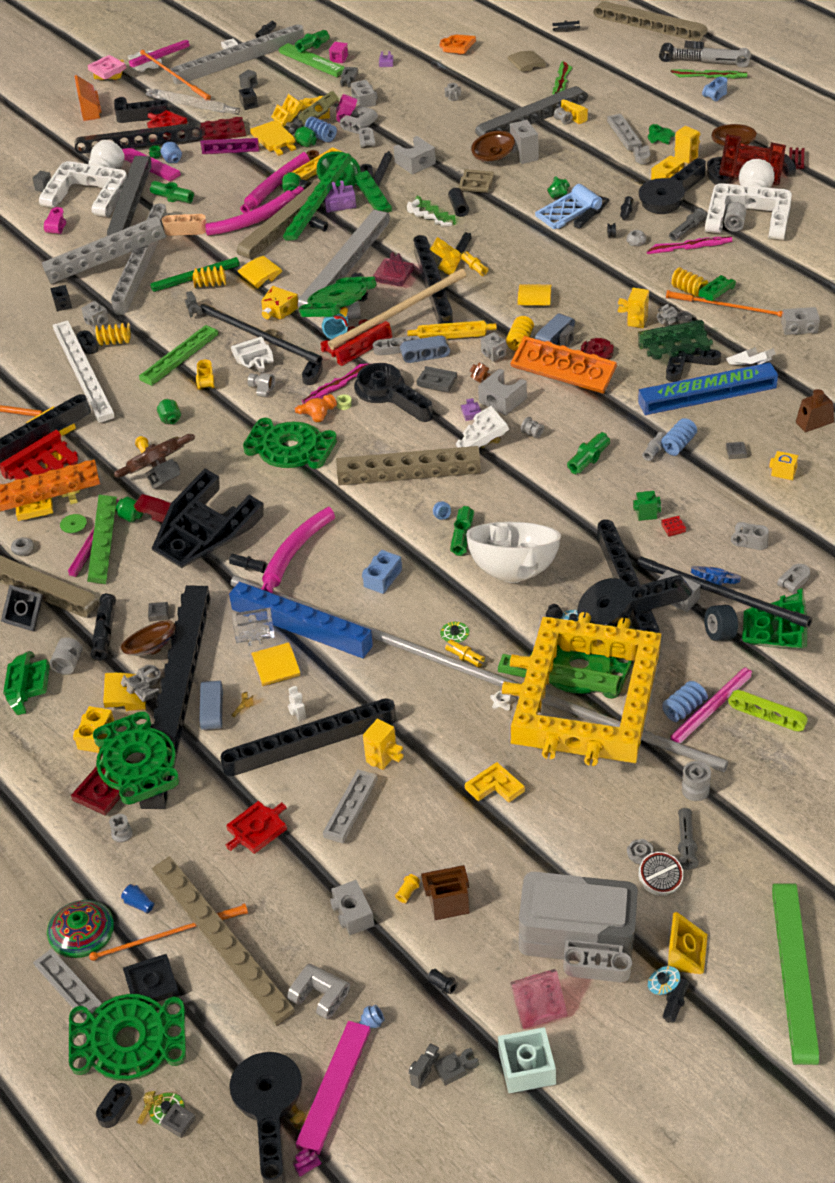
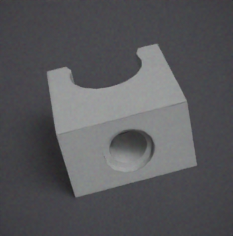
(525, 141)
(416, 158)
(500, 396)

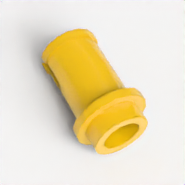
(141, 443)
(410, 883)

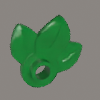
(659, 133)

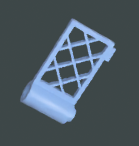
(582, 197)

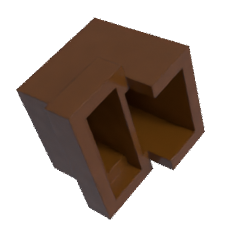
(447, 891)

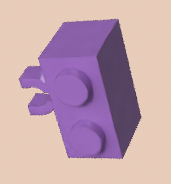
(340, 198)

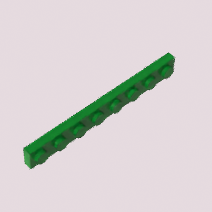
(316, 198)

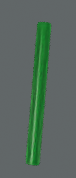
(188, 276)

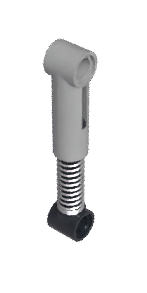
(708, 55)

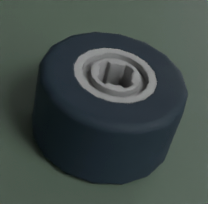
(721, 622)

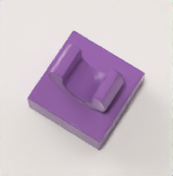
(386, 60)
(470, 409)

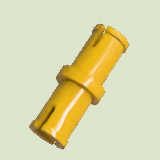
(474, 263)
(465, 653)

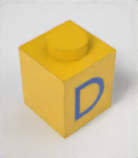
(784, 465)

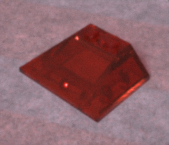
(737, 154)

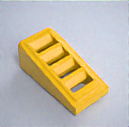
(579, 113)

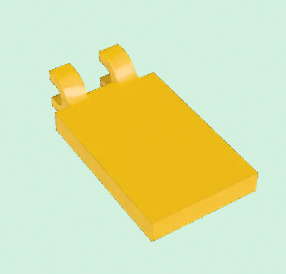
(273, 137)

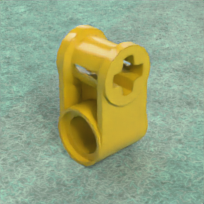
(205, 374)

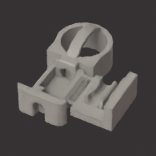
(142, 683)

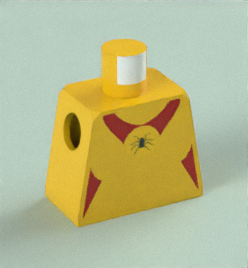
(279, 303)

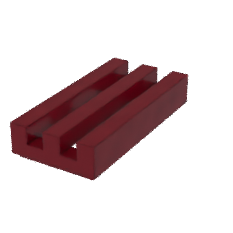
(796, 152)

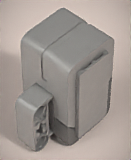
(579, 922)

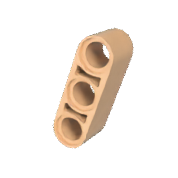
(184, 224)

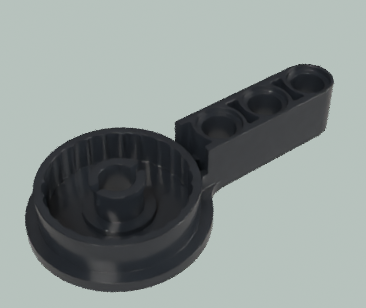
(666, 194)
(385, 384)
(614, 599)
(268, 1106)

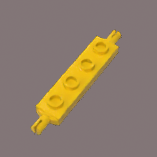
(453, 330)

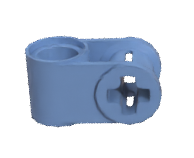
(716, 88)

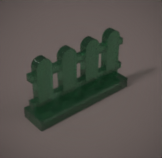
(669, 335)

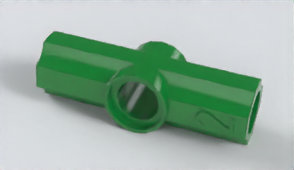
(312, 41)
(172, 192)
(588, 453)
(461, 526)

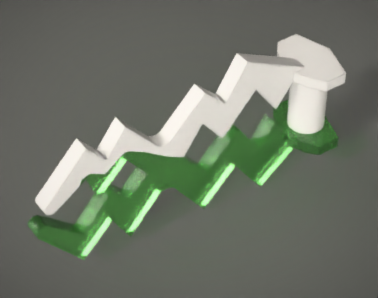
(436, 215)

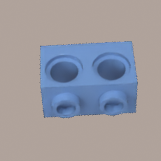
(382, 571)

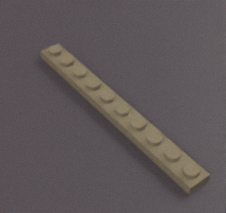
(223, 941)

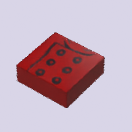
(673, 526)

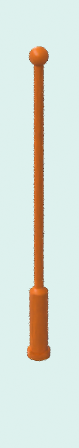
(193, 87)
(687, 297)
(230, 913)

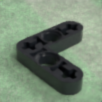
(709, 357)

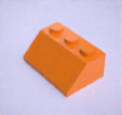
(88, 99)

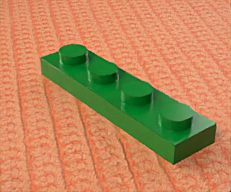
(372, 192)

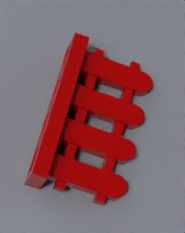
(359, 345)
(39, 452)

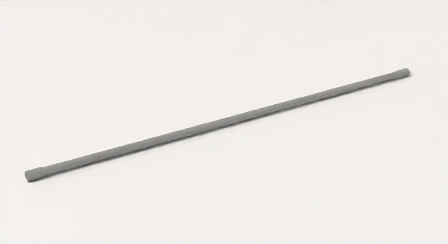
(709, 759)

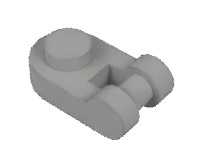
(366, 137)
(641, 154)
(798, 573)

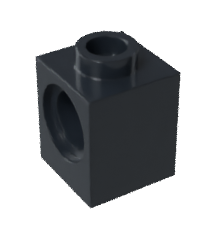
(248, 98)
(61, 298)

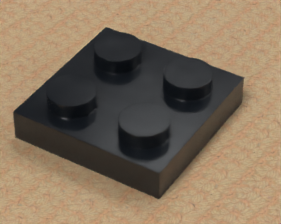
(152, 978)

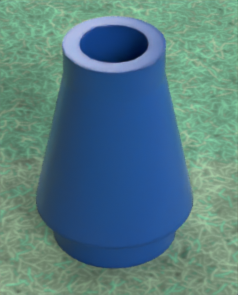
(137, 898)

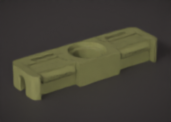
(325, 102)

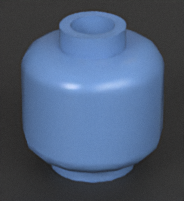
(171, 152)

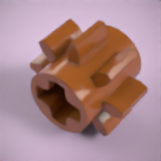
(479, 372)

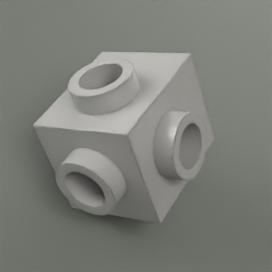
(95, 314)
(493, 346)

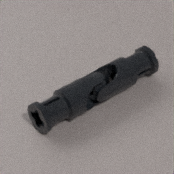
(103, 627)

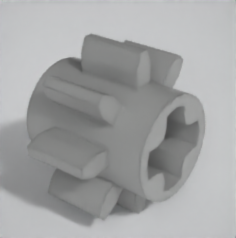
(452, 91)
(666, 315)

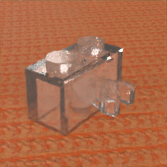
(253, 626)

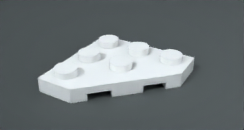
(484, 429)

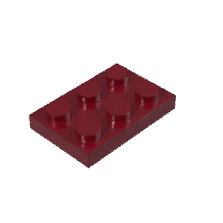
(223, 129)
(96, 794)

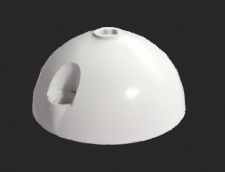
(513, 549)

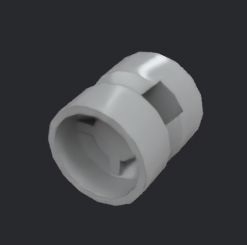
(735, 216)
(66, 656)
(696, 780)

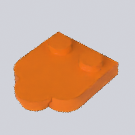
(457, 43)

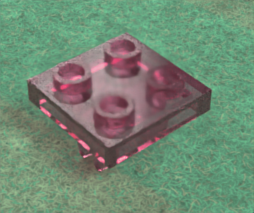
(393, 270)
(538, 998)

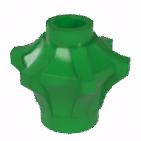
(558, 188)

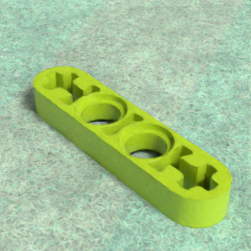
(796, 720)

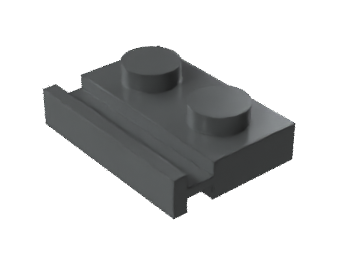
(437, 379)

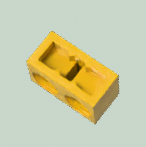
(90, 721)

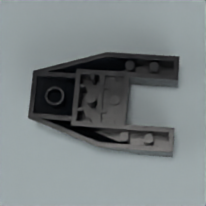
(195, 529)

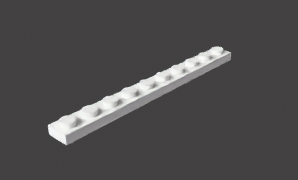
(83, 372)

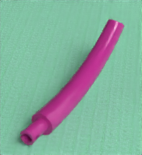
(263, 190)
(254, 216)
(282, 557)

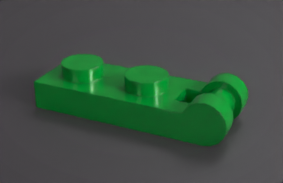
(716, 288)

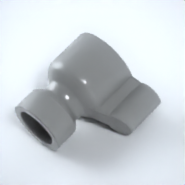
(263, 382)

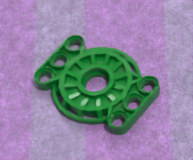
(330, 299)
(273, 437)
(596, 663)
(135, 739)
(124, 1012)

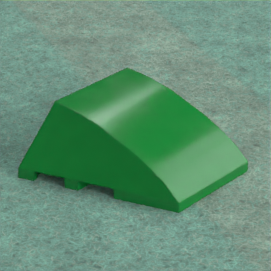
(775, 632)

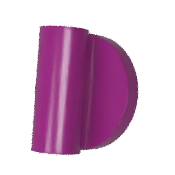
(305, 1162)

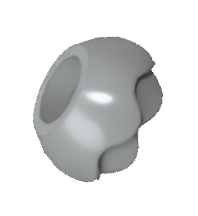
(636, 237)
(638, 846)

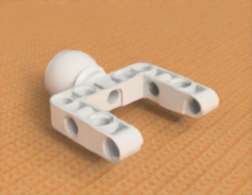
(101, 172)
(754, 193)

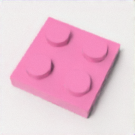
(107, 67)

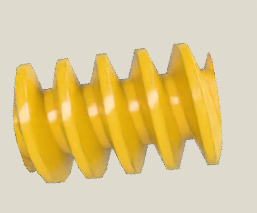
(209, 277)
(688, 282)
(521, 327)
(112, 335)

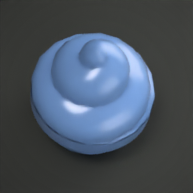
(441, 510)
(372, 1016)

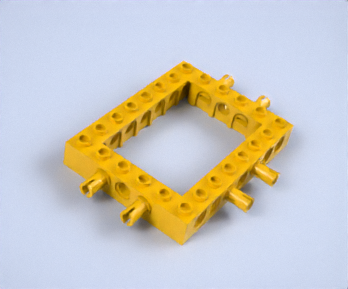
(574, 736)

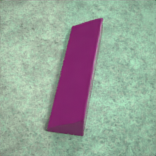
(230, 146)

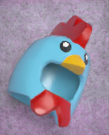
(336, 324)

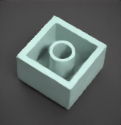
(527, 1060)

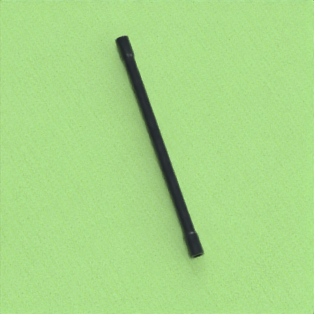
(308, 355)
(794, 617)

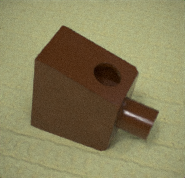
(815, 411)

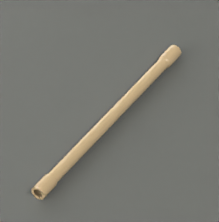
(342, 339)

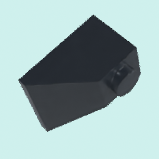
(22, 607)

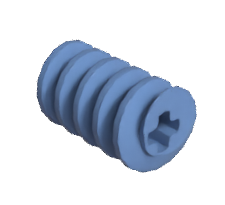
(323, 130)
(679, 436)
(684, 701)

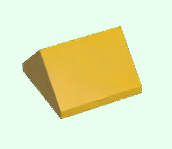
(687, 946)

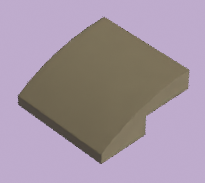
(526, 60)
(476, 180)

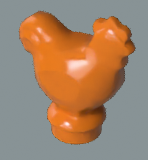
(317, 407)

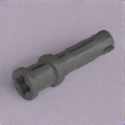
(691, 222)
(685, 821)

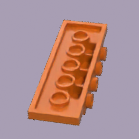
(564, 364)
(48, 485)

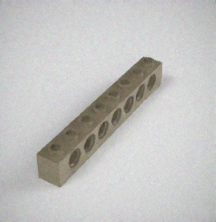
(408, 465)

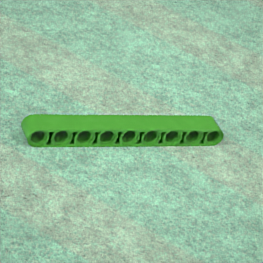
(795, 975)

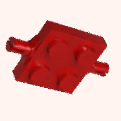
(165, 119)
(256, 827)

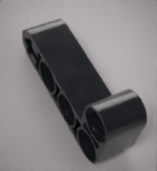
(138, 111)

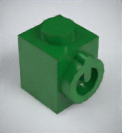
(647, 505)

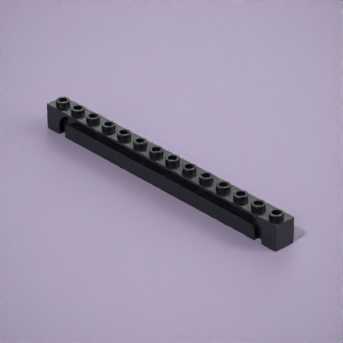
(179, 676)

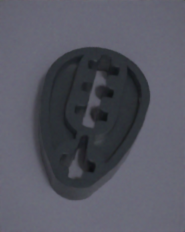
(713, 172)

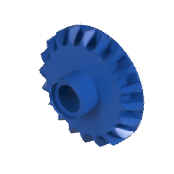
(715, 575)

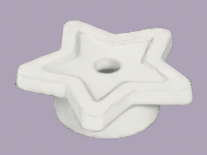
(502, 704)

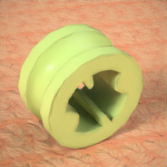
(343, 402)

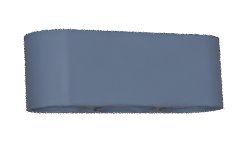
(553, 329)
(424, 349)
(211, 705)

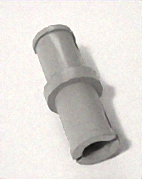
(654, 447)

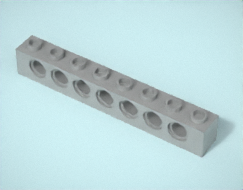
(103, 250)

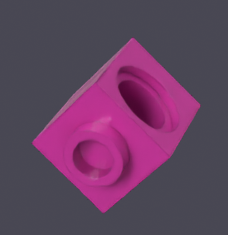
(338, 52)

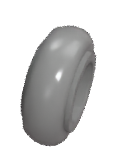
(21, 551)

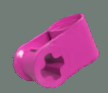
(345, 106)
(55, 221)

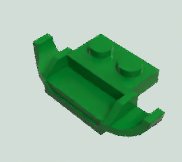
(25, 680)

